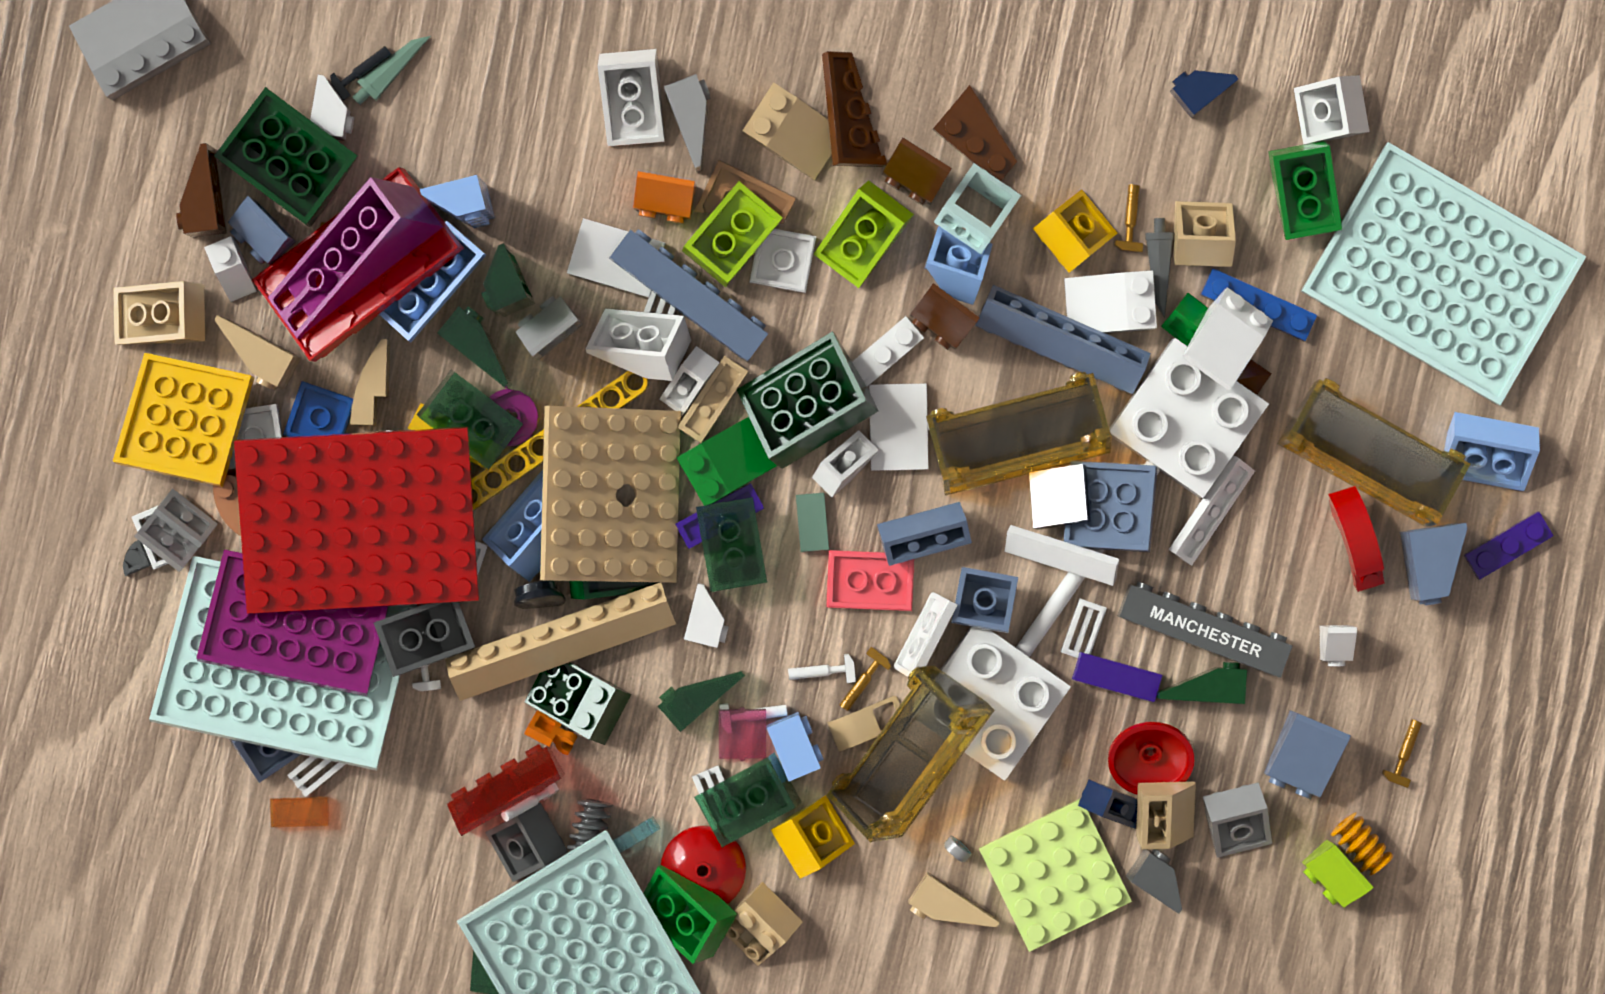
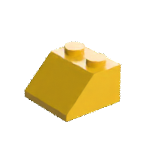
(1075, 230)
(812, 837)

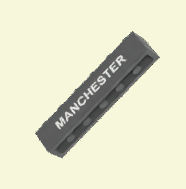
(1205, 630)

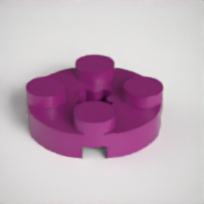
(524, 407)

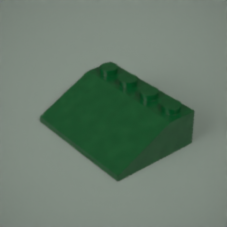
(287, 157)
(806, 401)

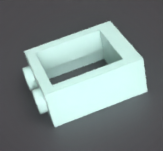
(977, 233)

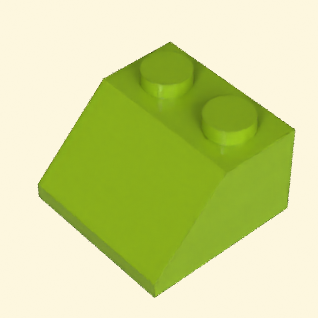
(1335, 874)

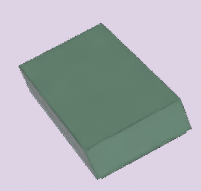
(812, 522)

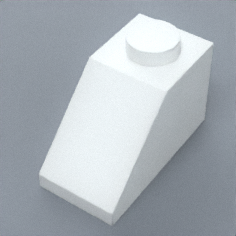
(330, 111)
(231, 268)
(689, 380)
(844, 463)
(705, 620)
(1337, 644)

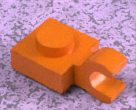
(548, 730)

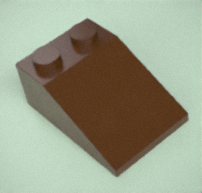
(916, 172)
(201, 202)
(943, 317)

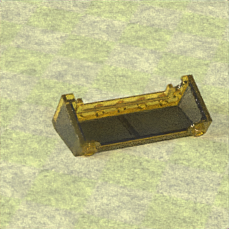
(1019, 435)
(1374, 454)
(910, 755)

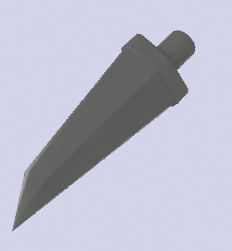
(1159, 253)

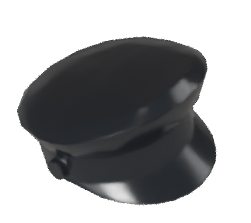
(538, 595)

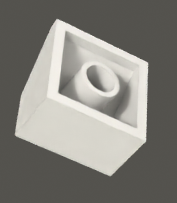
(1331, 109)

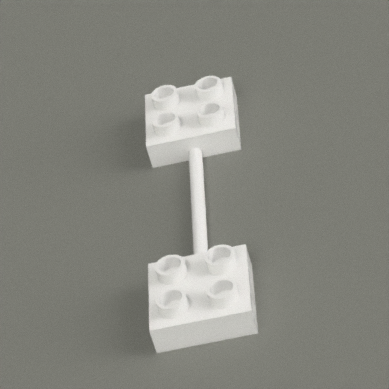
(1171, 421)

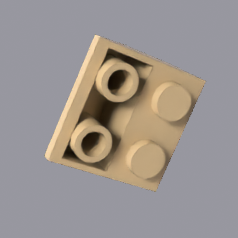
(1165, 814)
(762, 924)

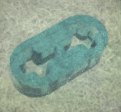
(636, 834)

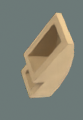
(372, 384)

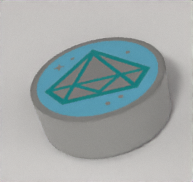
(957, 849)

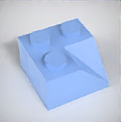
(956, 266)
(793, 745)

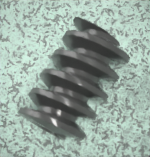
(590, 822)

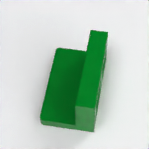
(1185, 319)

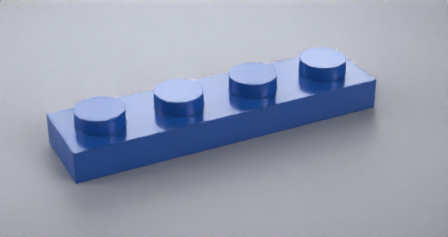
(1285, 315)

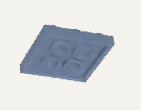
(1119, 508)

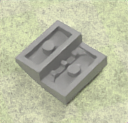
(175, 530)

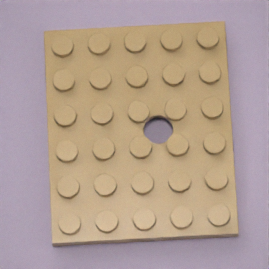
(584, 464)

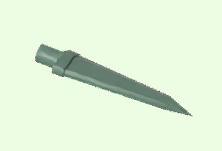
(384, 74)

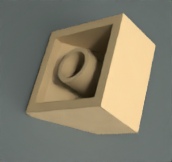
(1204, 234)

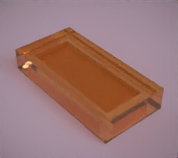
(299, 811)

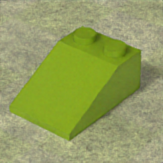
(863, 233)
(732, 234)

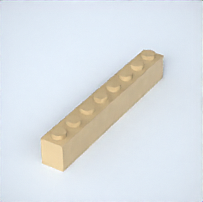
(560, 641)

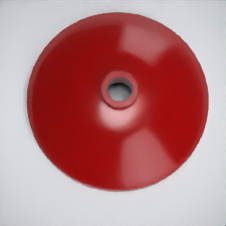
(1167, 762)
(700, 847)

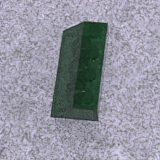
(505, 284)

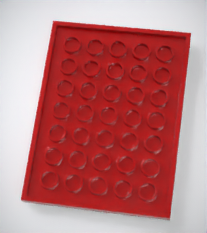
(356, 520)

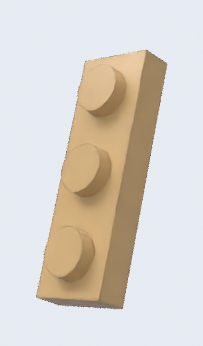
(712, 399)

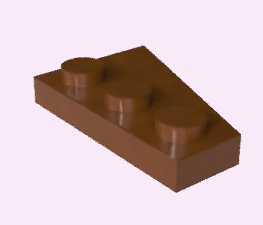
(975, 135)

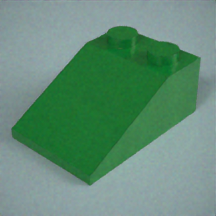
(1305, 189)
(725, 462)
(689, 914)

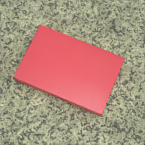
(868, 581)

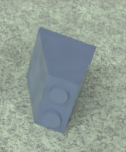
(1432, 560)
(1305, 755)

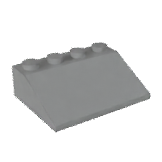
(137, 41)

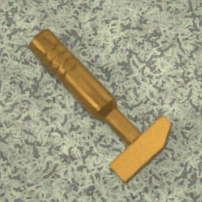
(1130, 221)
(864, 678)
(1404, 755)

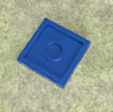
(318, 412)

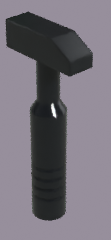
(359, 72)

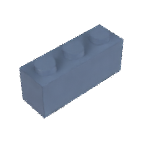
(924, 533)

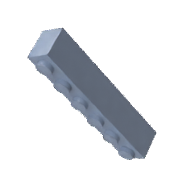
(688, 295)
(1063, 339)

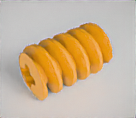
(1362, 844)

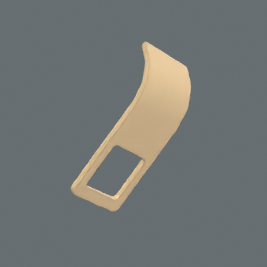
(858, 726)

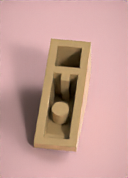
(943, 903)

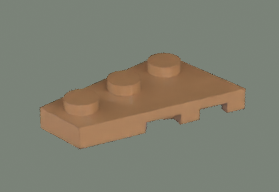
(726, 177)

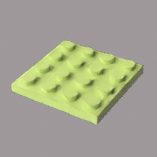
(1055, 875)

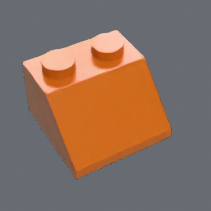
(664, 196)

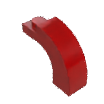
(1358, 538)

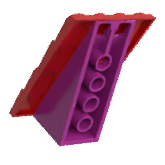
(357, 263)

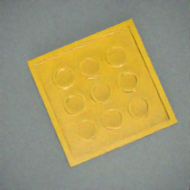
(183, 419)

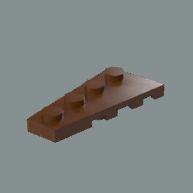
(850, 128)

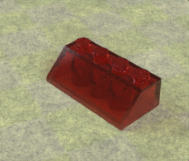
(505, 789)

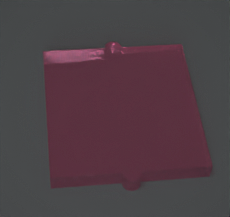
(742, 733)

